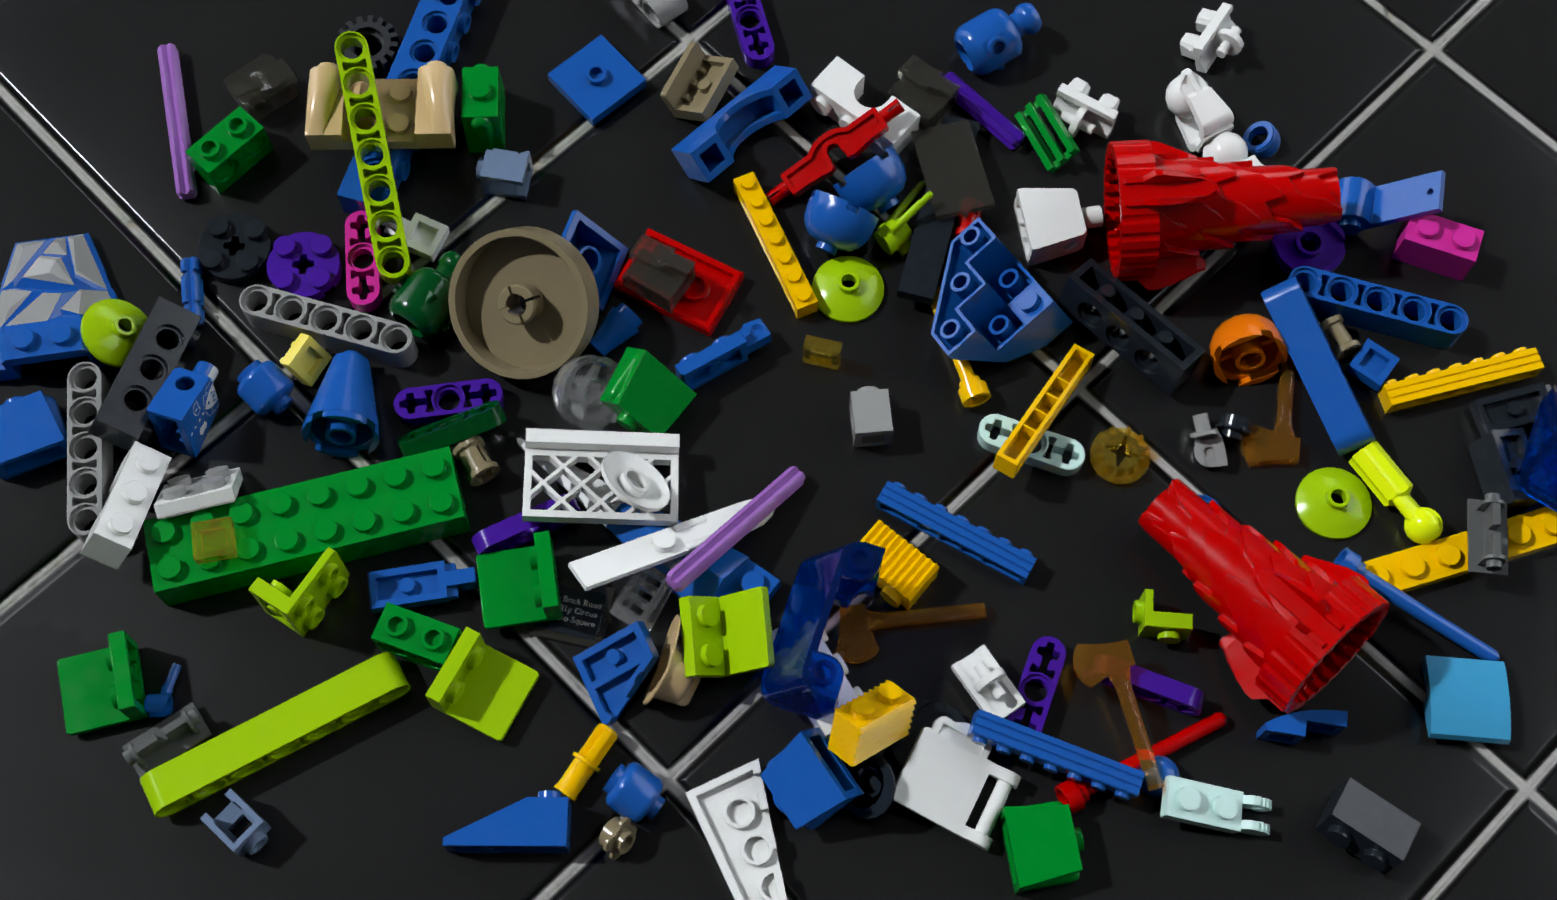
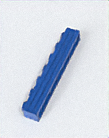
(956, 532)
(1055, 755)

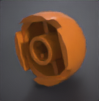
(1247, 349)

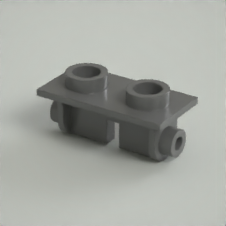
(1487, 535)
(166, 740)

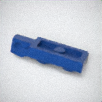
(722, 355)
(419, 585)

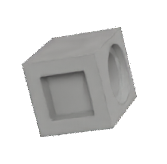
(870, 417)

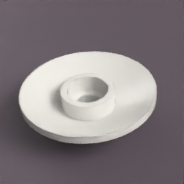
(635, 481)

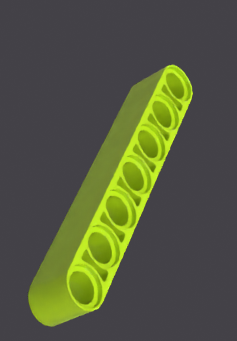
(365, 142)
(274, 734)

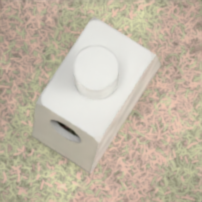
(1053, 222)

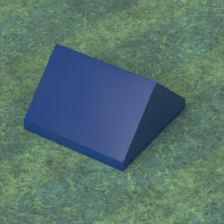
(600, 251)

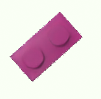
(1438, 245)

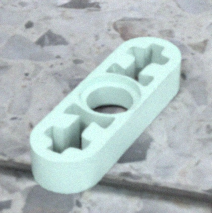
(1059, 442)

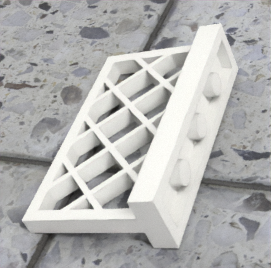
(591, 448)

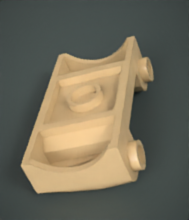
(413, 110)

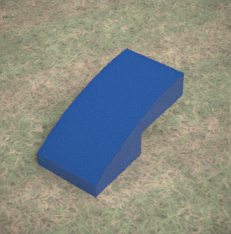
(1293, 726)

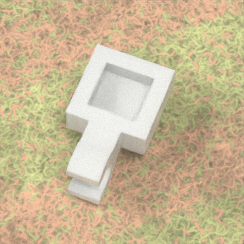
(423, 235)

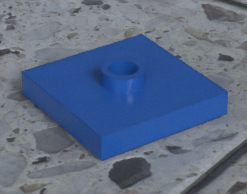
(597, 80)

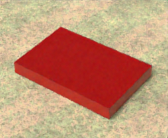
(705, 298)

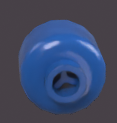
(265, 388)
(634, 792)

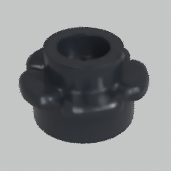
(1234, 427)

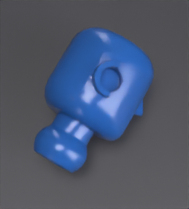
(995, 37)

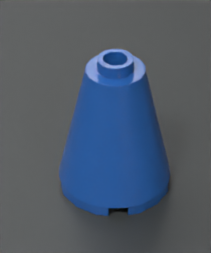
(344, 409)

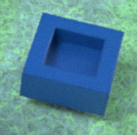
(1372, 364)

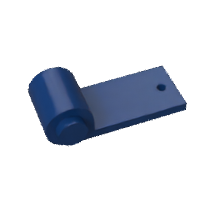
(1375, 206)

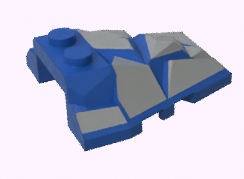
(45, 298)

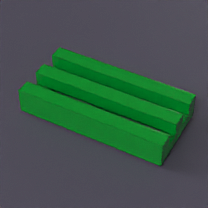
(1035, 139)

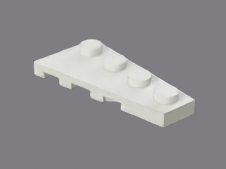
(740, 832)

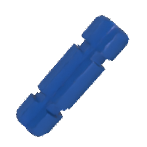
(192, 286)

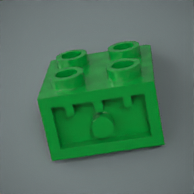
(519, 585)
(102, 686)

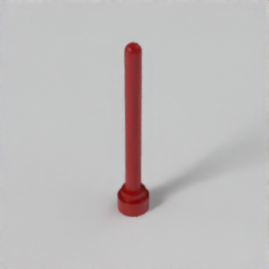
(1078, 794)

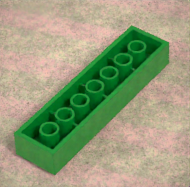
(293, 525)

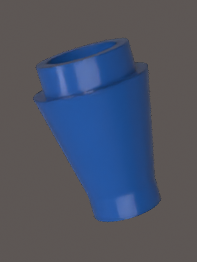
(615, 329)

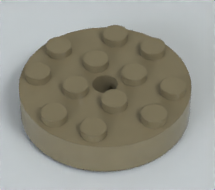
(488, 309)

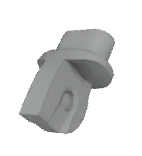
(1209, 445)

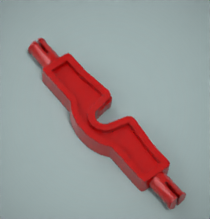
(850, 139)

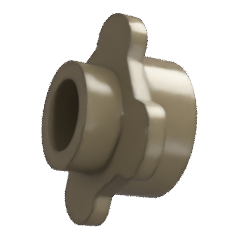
(617, 836)

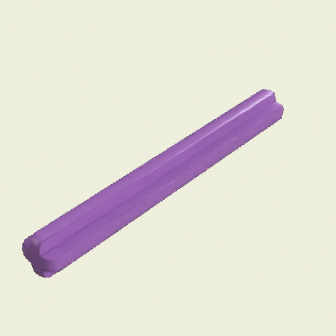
(177, 121)
(734, 529)

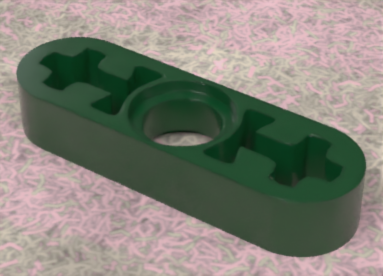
(452, 429)

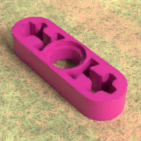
(354, 275)

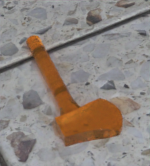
(1281, 444)
(856, 638)
(1113, 660)

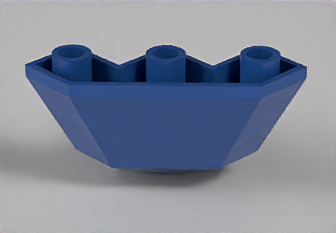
(991, 303)

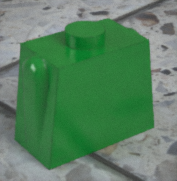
(483, 108)
(645, 393)
(1041, 845)

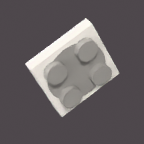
(199, 493)

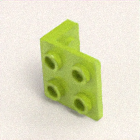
(306, 605)
(726, 633)
(481, 686)

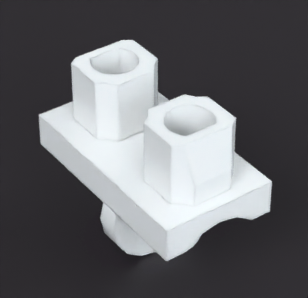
(1217, 38)
(1085, 112)
(988, 683)

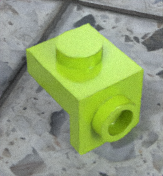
(1165, 626)

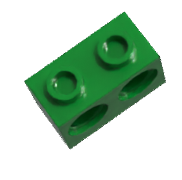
(229, 150)
(415, 637)

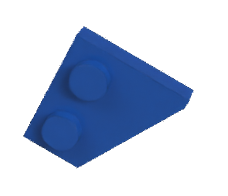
(616, 669)

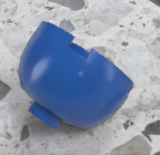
(875, 183)
(837, 223)

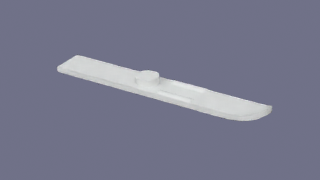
(651, 549)

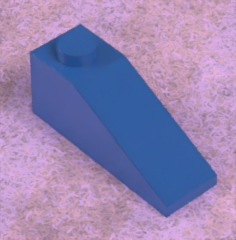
(526, 826)

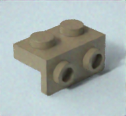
(698, 84)

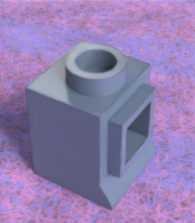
(505, 173)
(252, 839)

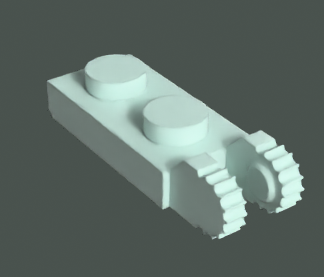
(1211, 806)

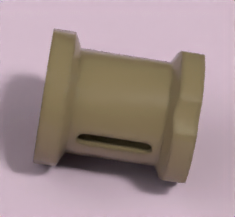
(1339, 338)
(476, 461)

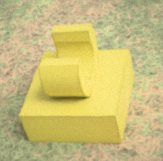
(305, 359)

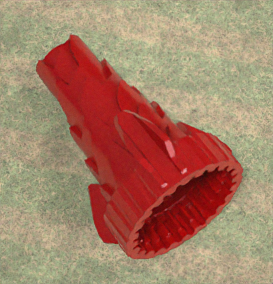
(1173, 204)
(1286, 614)

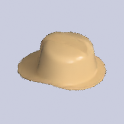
(669, 679)

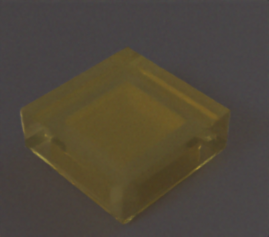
(822, 352)
(213, 540)

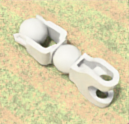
(1205, 119)

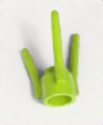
(894, 232)

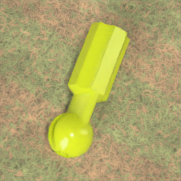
(1394, 489)

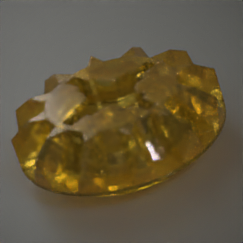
(1105, 461)

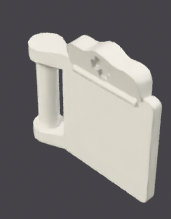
(947, 777)

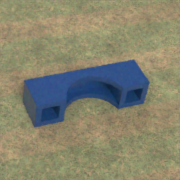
(767, 100)

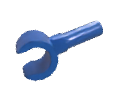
(162, 704)

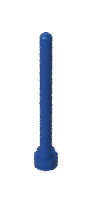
(1416, 609)

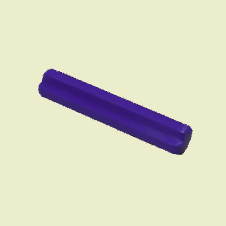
(986, 114)

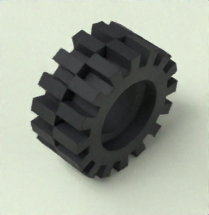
(379, 33)

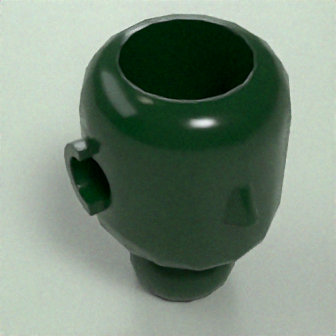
(423, 298)

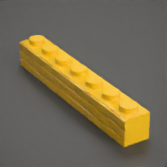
(775, 245)
(1460, 379)
(1043, 411)

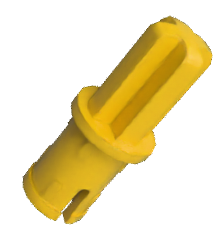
(586, 761)

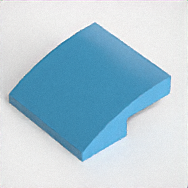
(1467, 700)

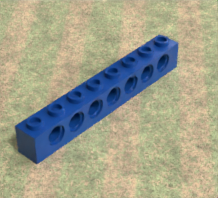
(418, 45)

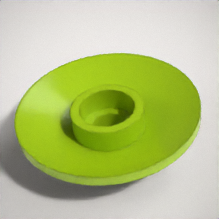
(848, 303)
(102, 332)
(1325, 516)

